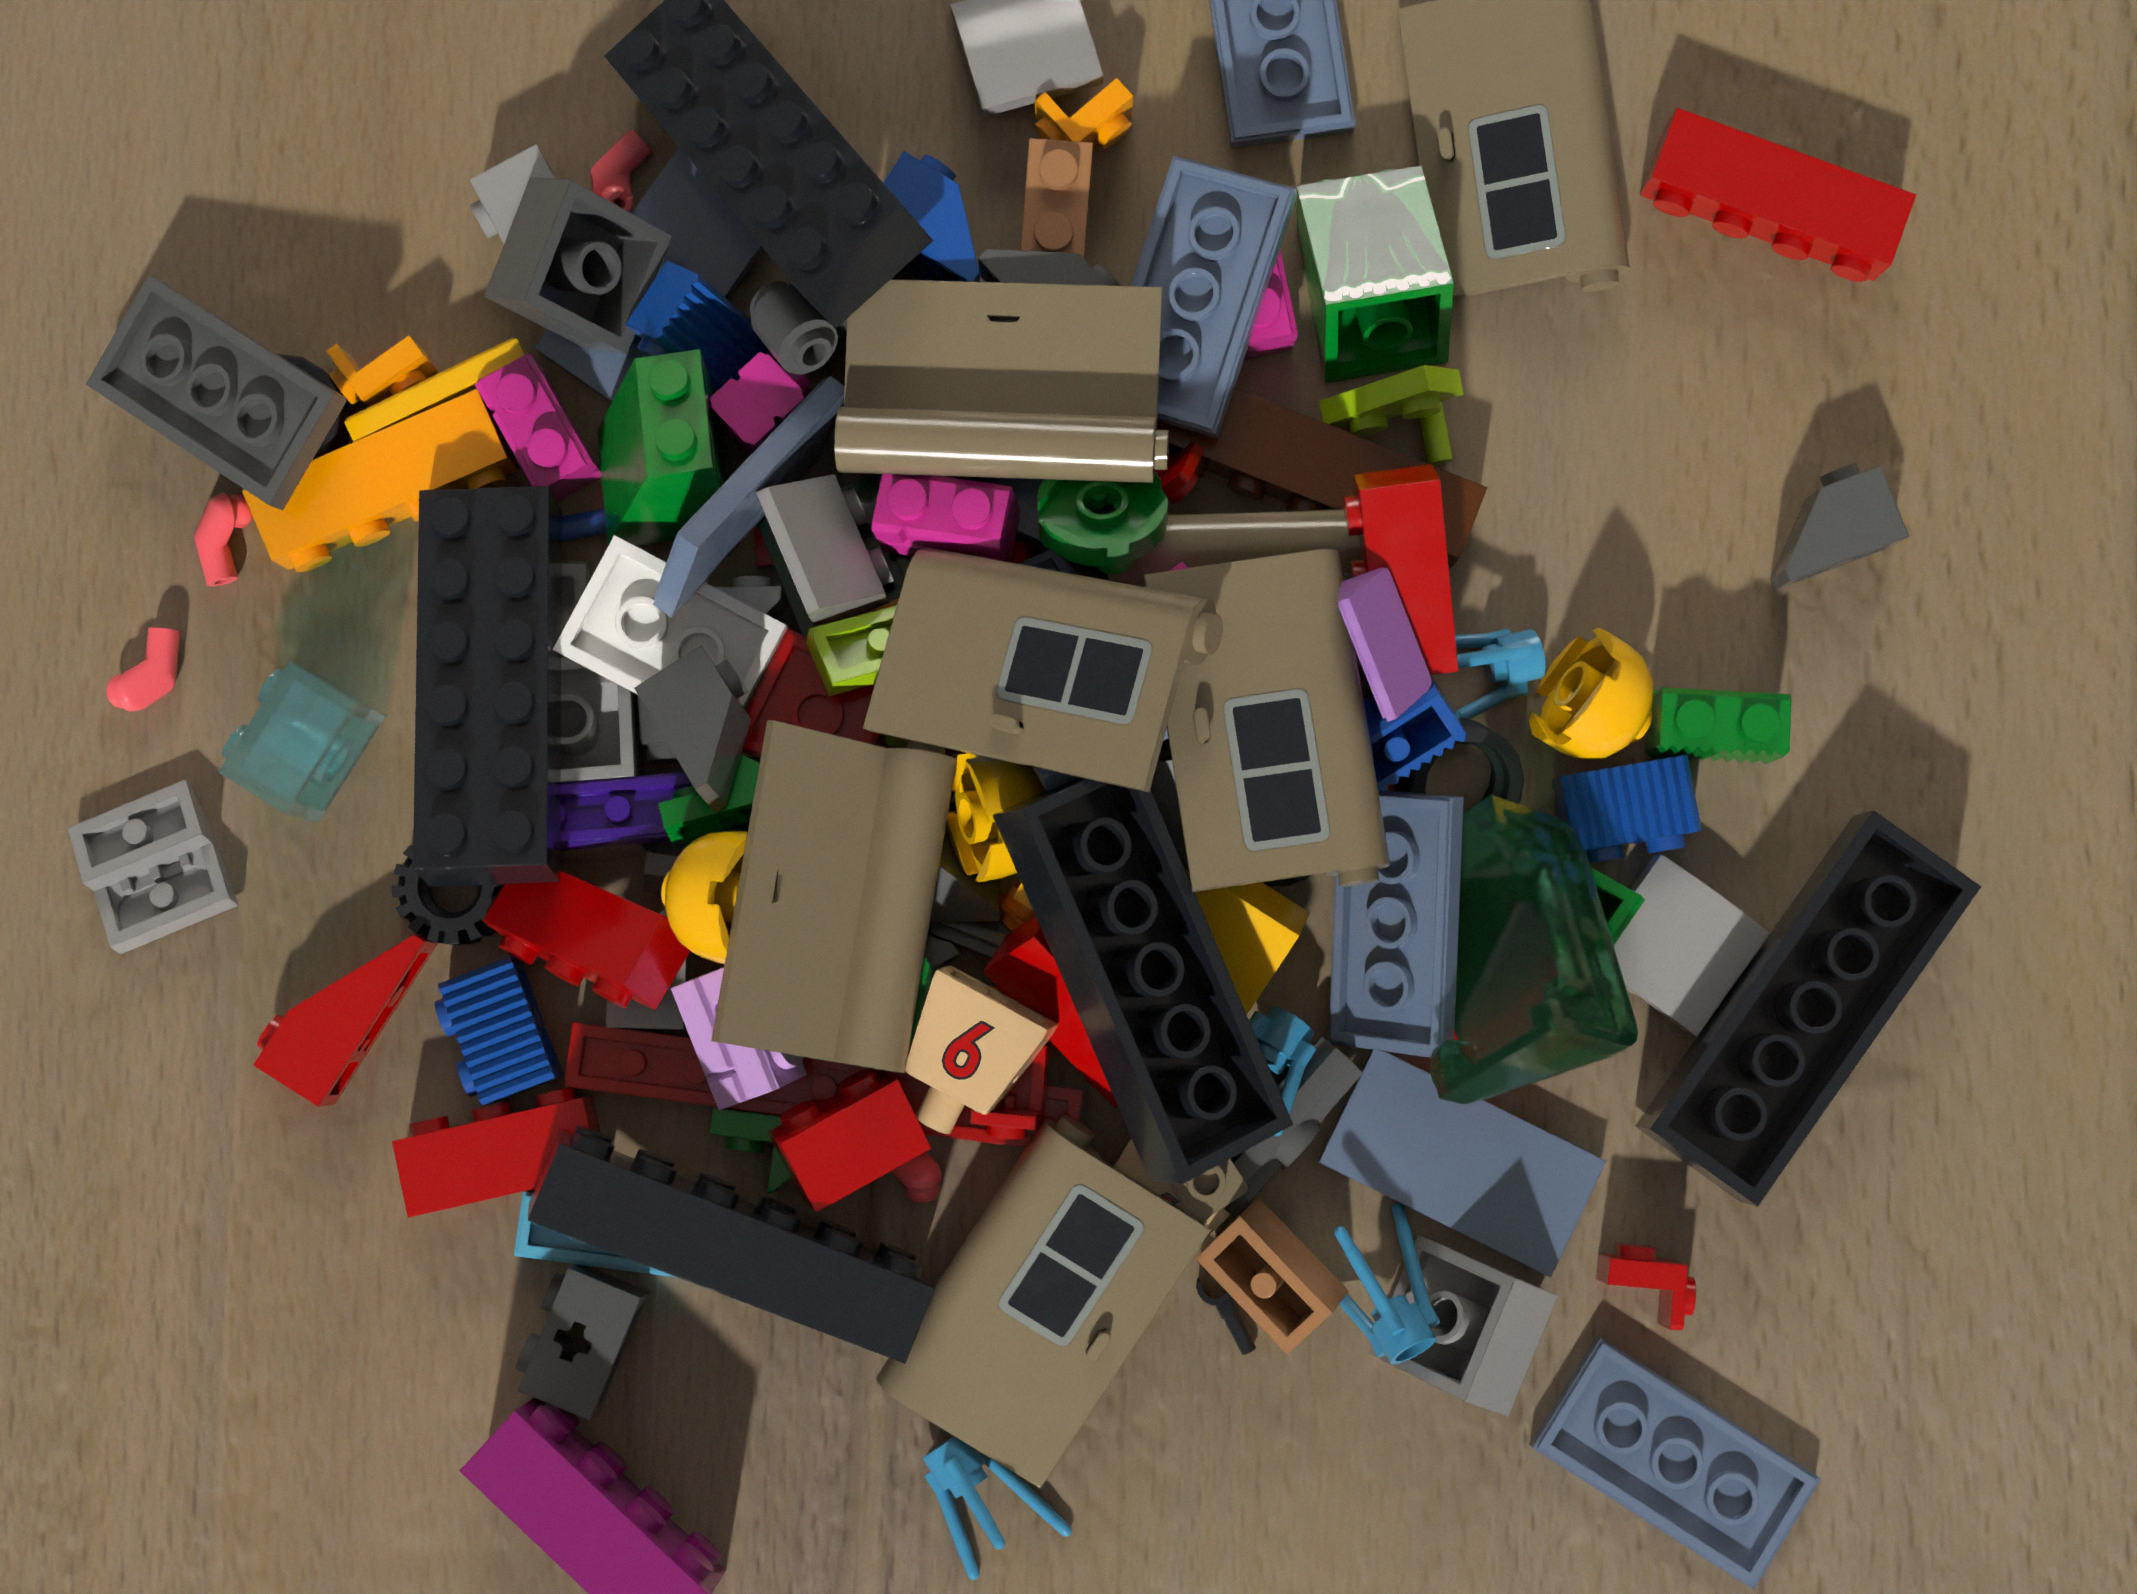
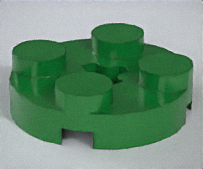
(1102, 539)

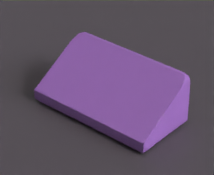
(1384, 641)

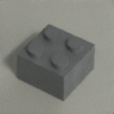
(577, 264)

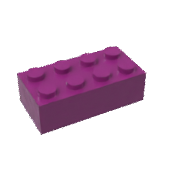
(586, 1510)

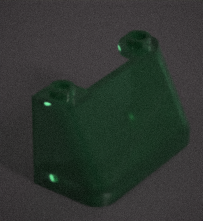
(1532, 959)

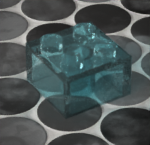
(300, 742)

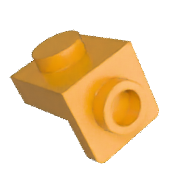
(1097, 122)
(383, 377)

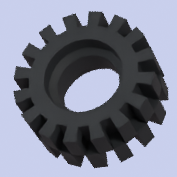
(430, 919)

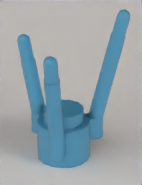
(1505, 659)
(1284, 1043)
(1400, 1327)
(959, 1469)

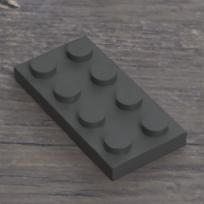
(216, 392)

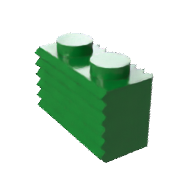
(1719, 725)

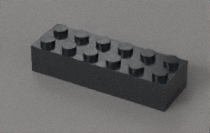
(769, 153)
(488, 687)
(1144, 975)
(1808, 1007)
(731, 1245)

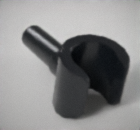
(1229, 1312)

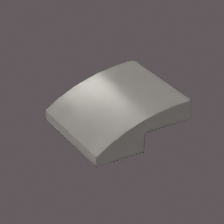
(1025, 50)
(152, 866)
(1684, 945)

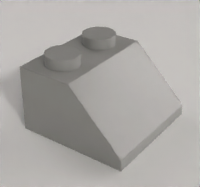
(824, 548)
(1484, 1328)

